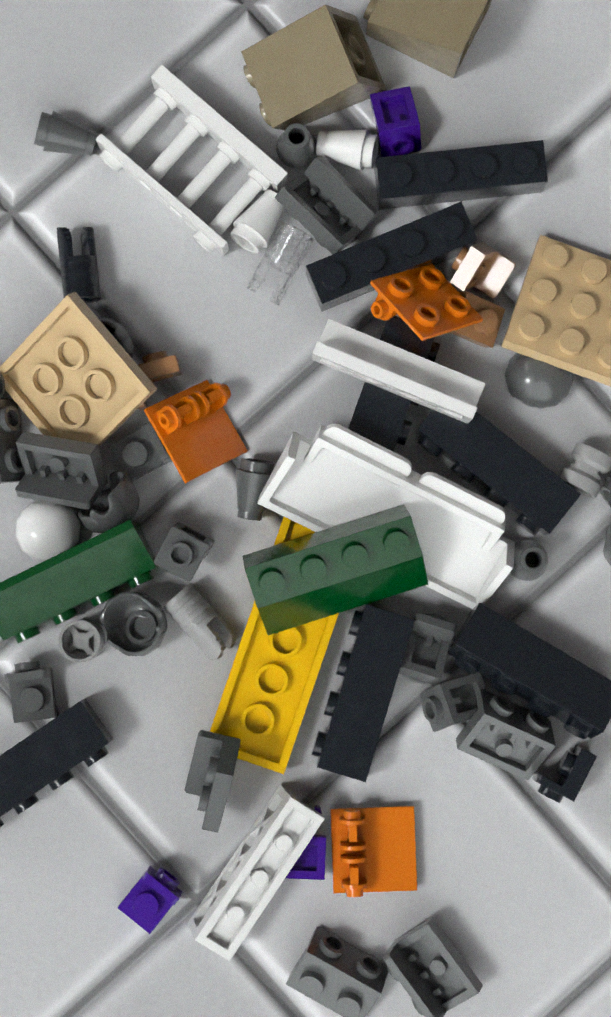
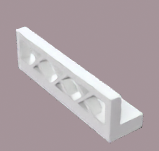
(398, 371)
(254, 873)

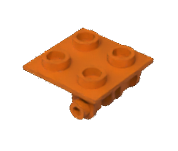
(423, 302)
(196, 429)
(373, 850)

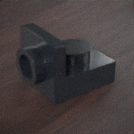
(573, 771)

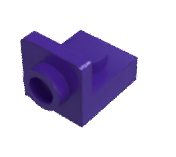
(396, 122)
(151, 898)

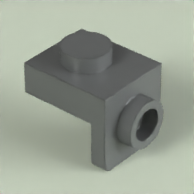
(427, 648)

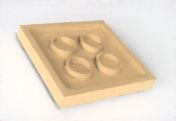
(564, 311)
(75, 376)

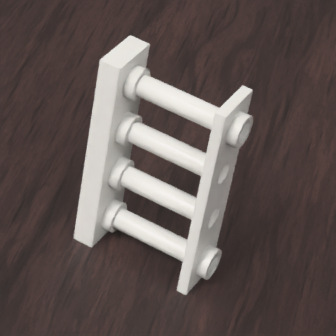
(200, 120)

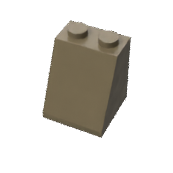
(427, 30)
(312, 68)

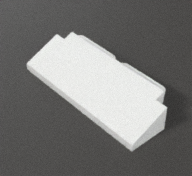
(352, 477)

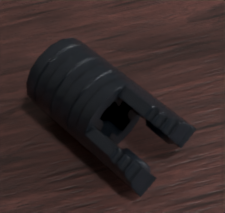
(81, 271)

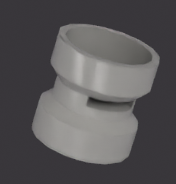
(585, 472)
(76, 645)

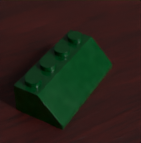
(336, 569)
(73, 579)

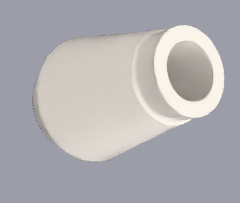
(349, 147)
(257, 223)

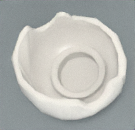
(47, 530)

